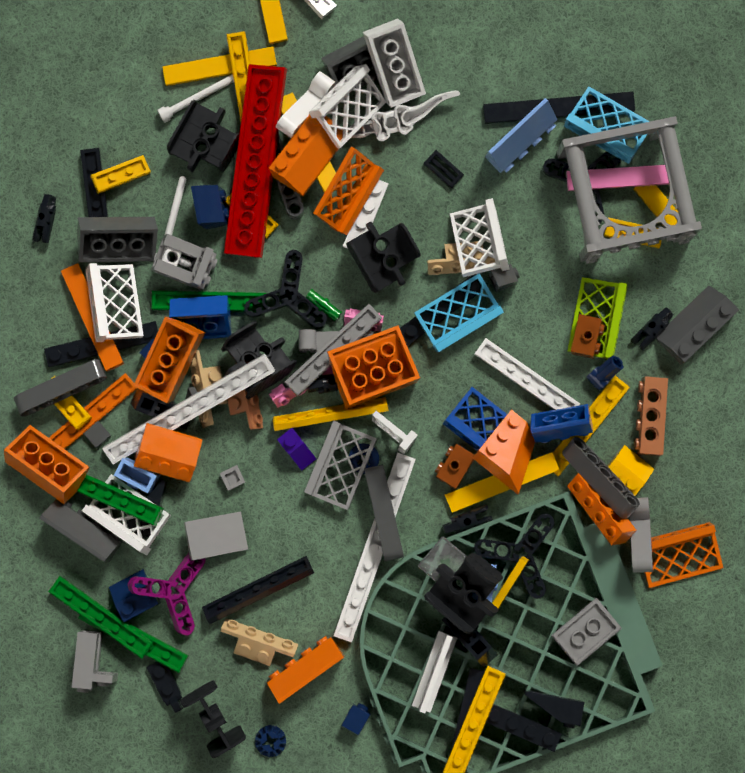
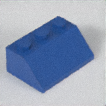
(204, 313)
(561, 423)

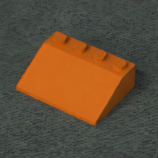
(372, 367)

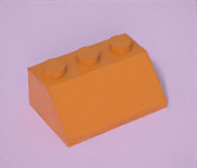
(167, 452)

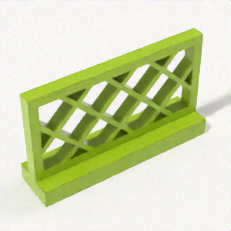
(614, 316)

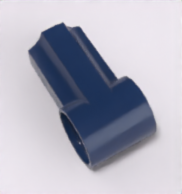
(602, 375)

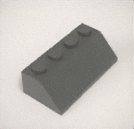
(344, 59)
(116, 239)
(696, 324)
(81, 530)

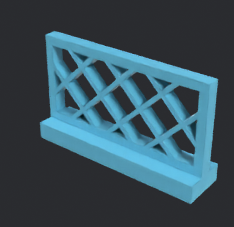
(582, 127)
(466, 327)

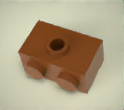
(586, 336)
(455, 466)

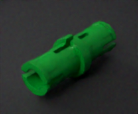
(323, 304)

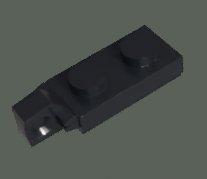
(166, 685)

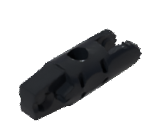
(45, 219)
(652, 328)
(322, 385)
(457, 522)

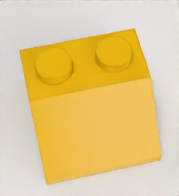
(630, 469)

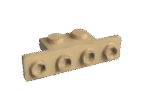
(452, 263)
(201, 379)
(256, 643)

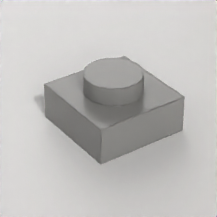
(232, 478)

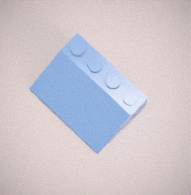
(522, 136)

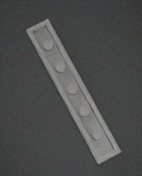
(320, 361)

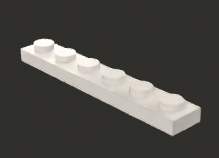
(524, 376)

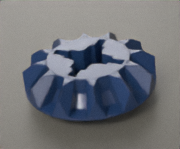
(373, 460)
(273, 732)

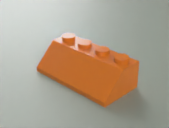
(305, 156)
(169, 359)
(46, 464)
(305, 669)

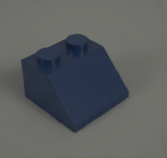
(210, 206)
(130, 604)

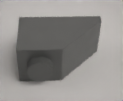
(504, 279)

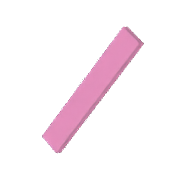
(624, 177)

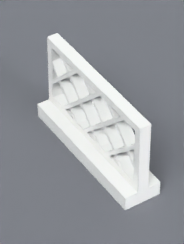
(336, 96)
(495, 239)
(98, 305)
(405, 440)
(121, 529)
(434, 672)

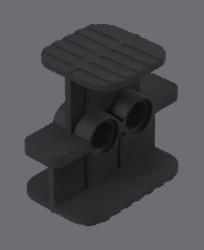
(192, 133)
(373, 261)
(246, 345)
(457, 602)
(213, 720)

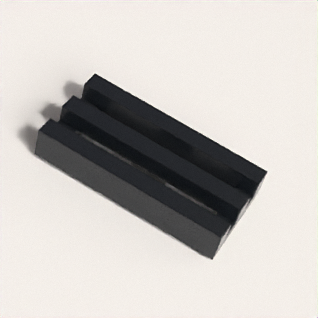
(438, 174)

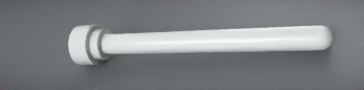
(166, 112)
(175, 208)

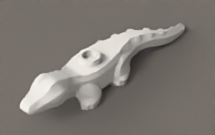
(399, 119)

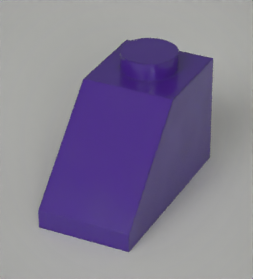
(296, 449)

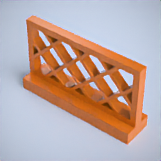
(356, 195)
(681, 537)

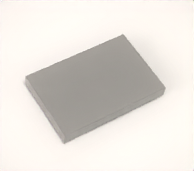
(215, 536)
(586, 631)

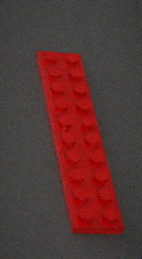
(254, 157)

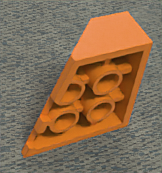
(508, 451)

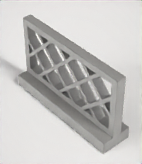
(327, 455)

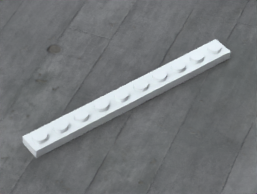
(193, 406)
(372, 554)

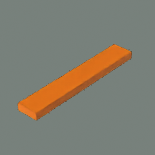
(79, 290)
(97, 410)

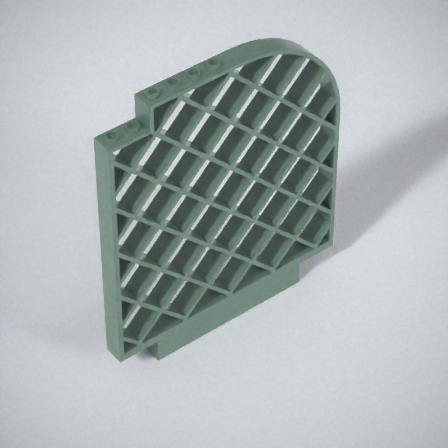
(616, 596)

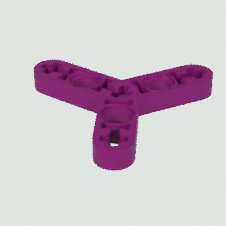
(166, 592)

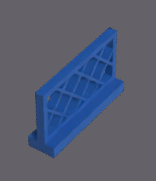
(465, 431)

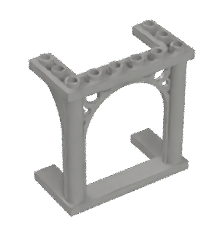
(594, 241)

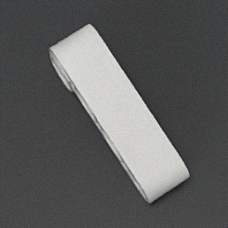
(297, 113)

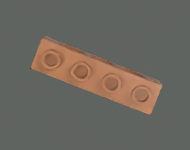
(659, 388)

